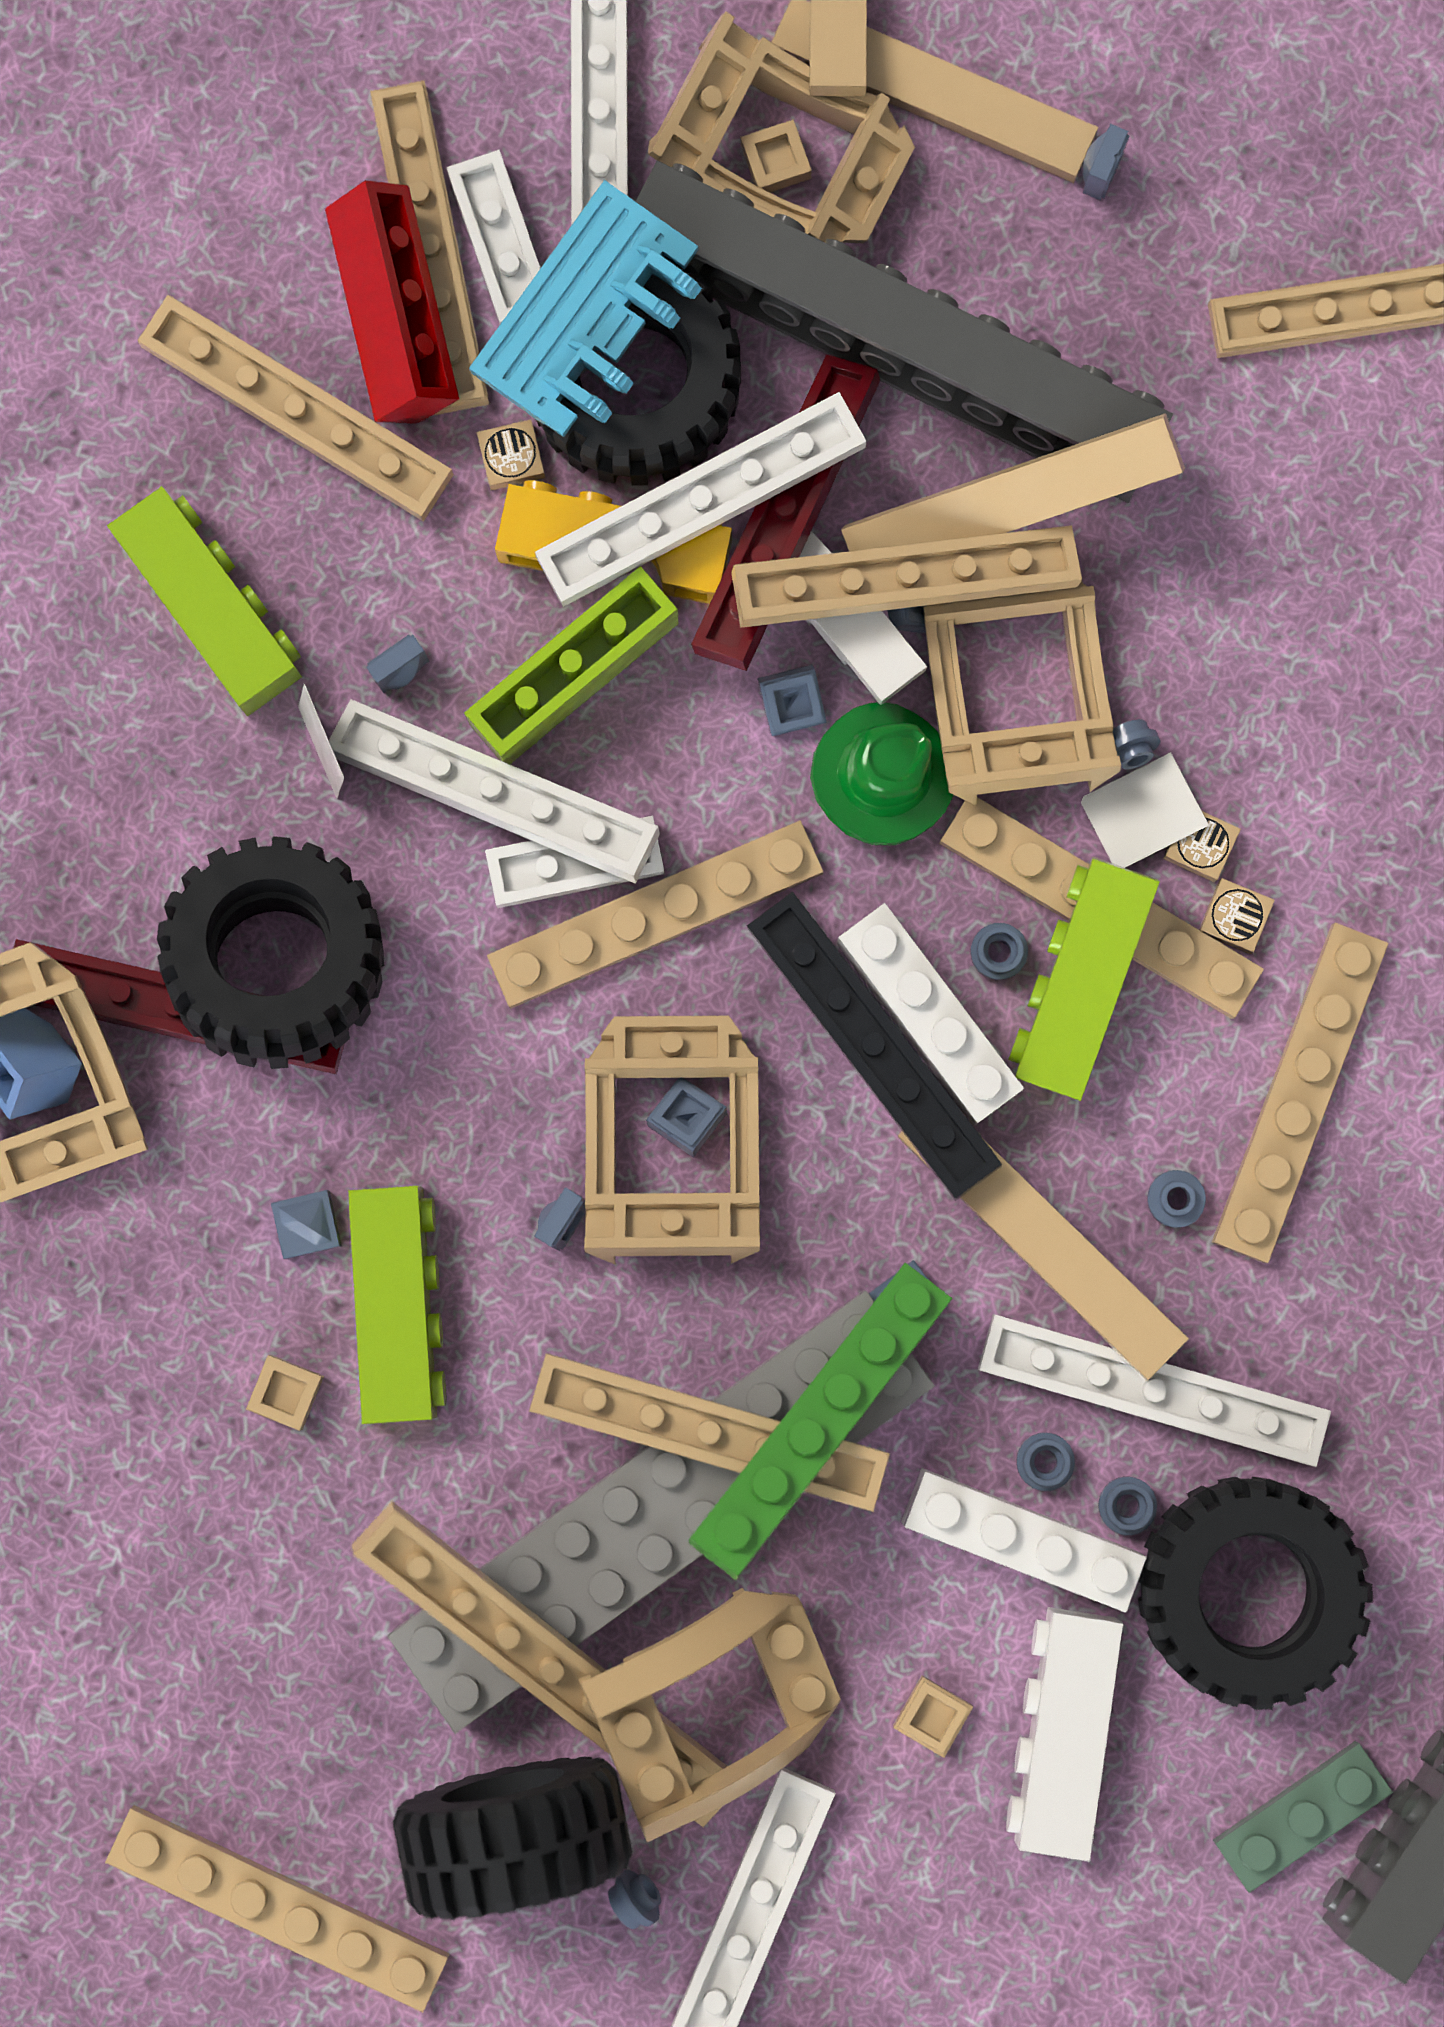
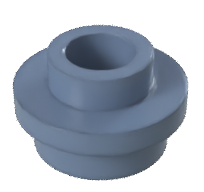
(1135, 743)
(999, 933)
(1158, 1202)
(1058, 1475)
(1145, 1511)
(635, 1899)

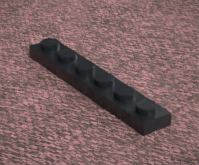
(874, 1046)

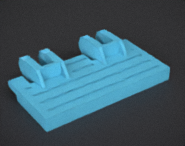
(582, 307)

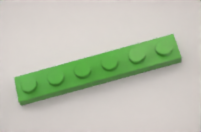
(819, 1421)

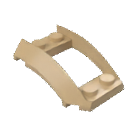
(713, 92)
(1030, 754)
(82, 1139)
(671, 1221)
(639, 1740)

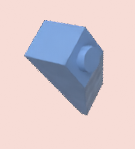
(34, 1065)

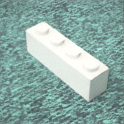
(929, 1014)
(1023, 1540)
(1067, 1733)

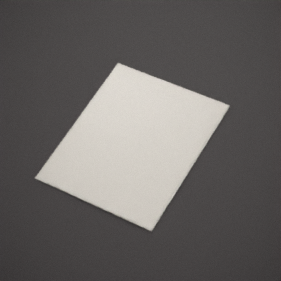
(321, 741)
(1143, 811)

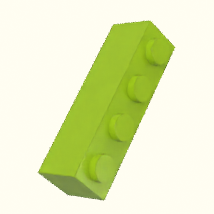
(205, 601)
(573, 666)
(1085, 977)
(394, 1304)

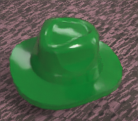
(881, 774)

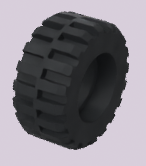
(686, 425)
(258, 883)
(1331, 1608)
(512, 1838)

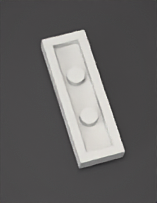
(495, 228)
(536, 872)

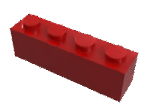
(391, 303)

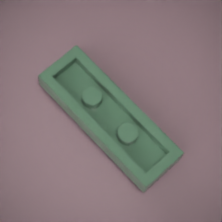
(1302, 1816)

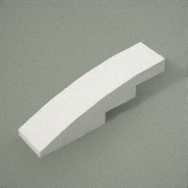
(868, 644)

